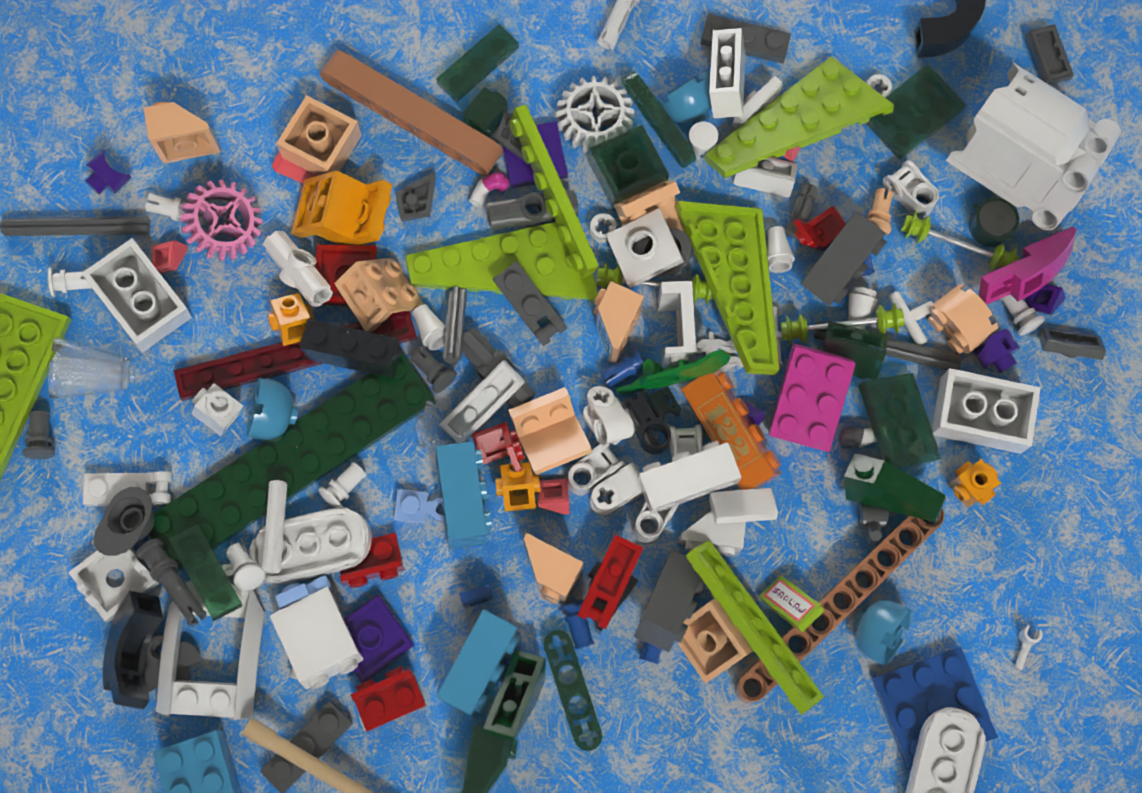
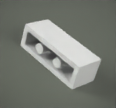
(727, 73)
(688, 476)

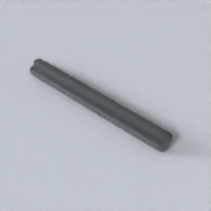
(75, 226)
(915, 353)

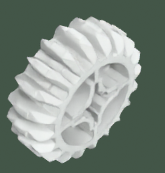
(617, 111)

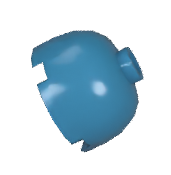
(689, 100)
(271, 410)
(881, 629)

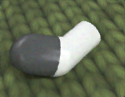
(856, 437)

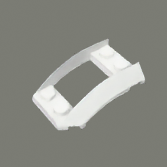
(205, 697)

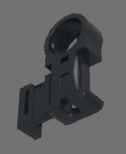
(653, 411)

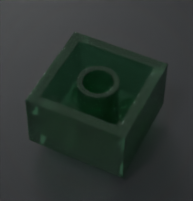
(627, 165)

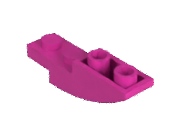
(1037, 267)

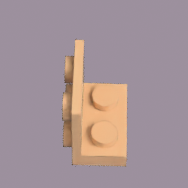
(656, 197)
(376, 291)
(549, 431)

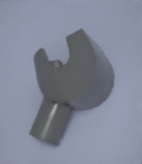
(872, 520)

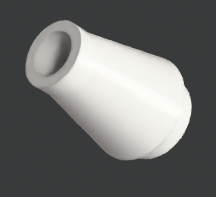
(778, 250)
(861, 304)
(429, 327)

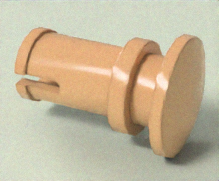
(880, 210)

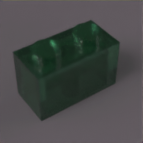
(861, 345)

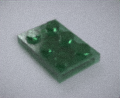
(919, 111)
(899, 421)

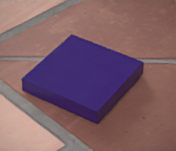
(521, 173)
(376, 637)

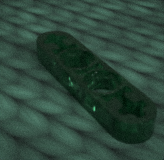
(658, 119)
(568, 691)

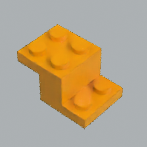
(342, 209)

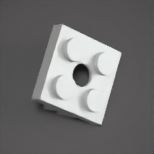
(92, 581)

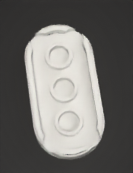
(317, 545)
(947, 753)

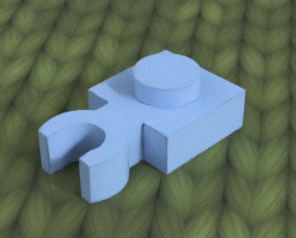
(414, 506)
(296, 592)

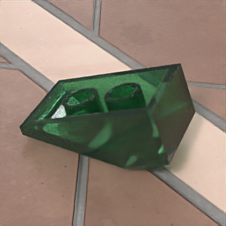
(487, 760)

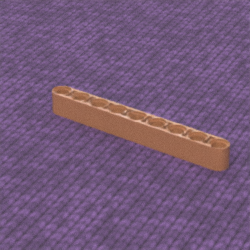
(851, 591)

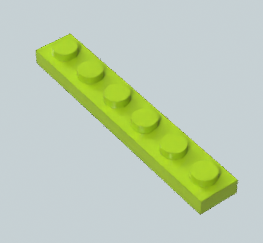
(556, 201)
(755, 627)

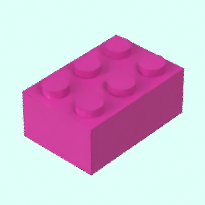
(811, 397)

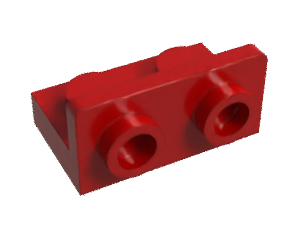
(382, 561)
(388, 698)

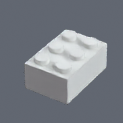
(137, 295)
(986, 411)

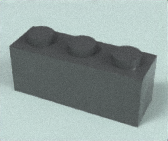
(844, 259)
(670, 603)

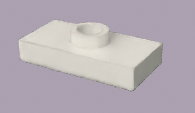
(758, 100)

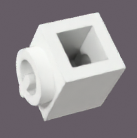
(216, 408)

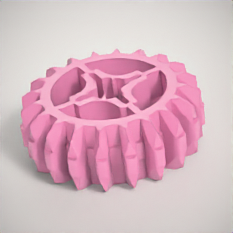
(212, 212)

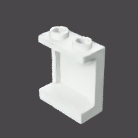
(679, 297)
(316, 639)

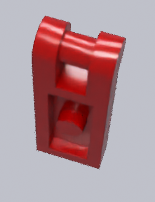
(611, 580)

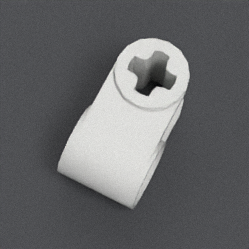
(908, 185)
(607, 416)
(685, 440)
(598, 467)
(621, 487)
(659, 519)

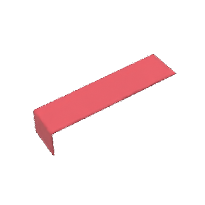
(290, 169)

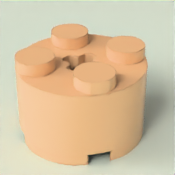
(962, 319)

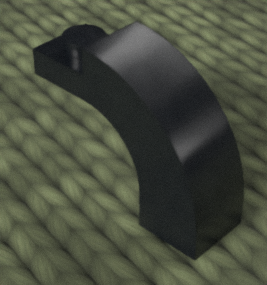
(947, 33)
(127, 649)

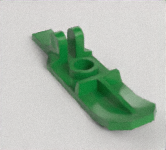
(674, 374)

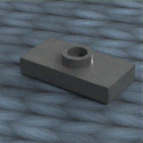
(1049, 55)
(1071, 343)

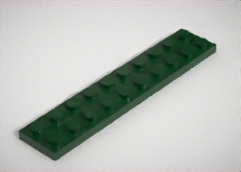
(300, 457)

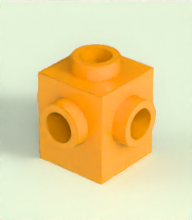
(287, 313)
(517, 487)
(968, 490)

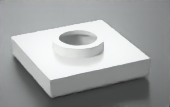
(659, 259)

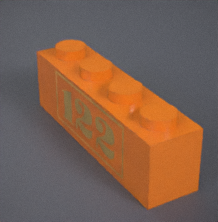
(727, 421)

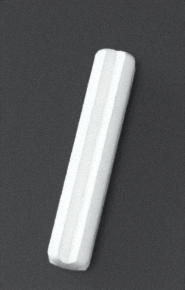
(274, 526)

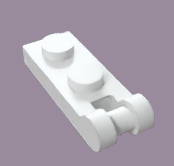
(102, 487)

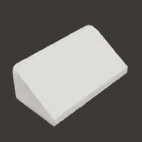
(769, 176)

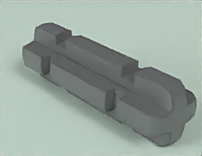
(801, 207)

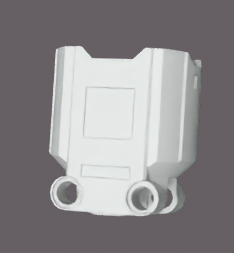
(1035, 147)

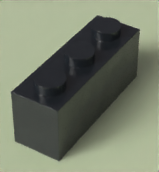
(351, 348)

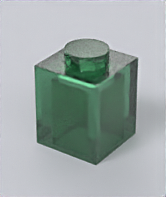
(486, 112)

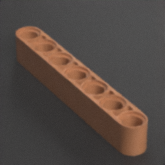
(411, 112)

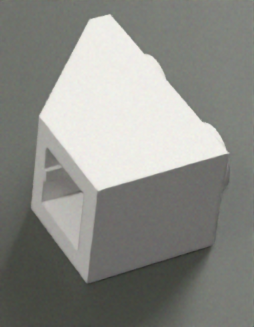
(725, 537)

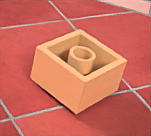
(319, 138)

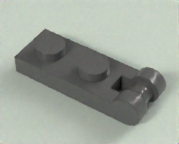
(528, 302)

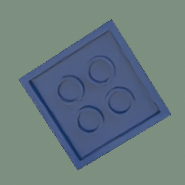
(923, 688)

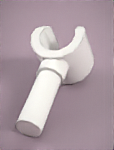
(1026, 645)

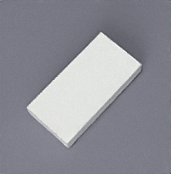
(743, 505)

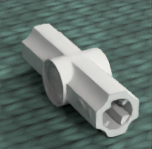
(298, 268)

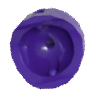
(104, 176)
(998, 352)

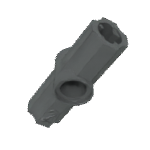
(513, 212)
(486, 359)

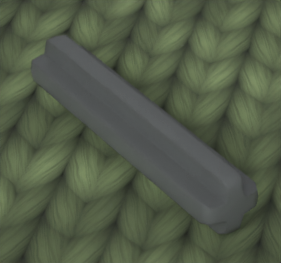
(455, 325)

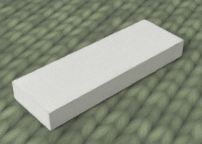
(482, 402)

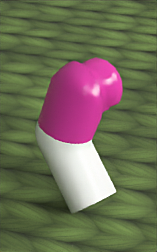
(485, 185)

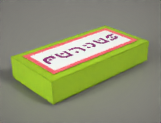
(791, 603)

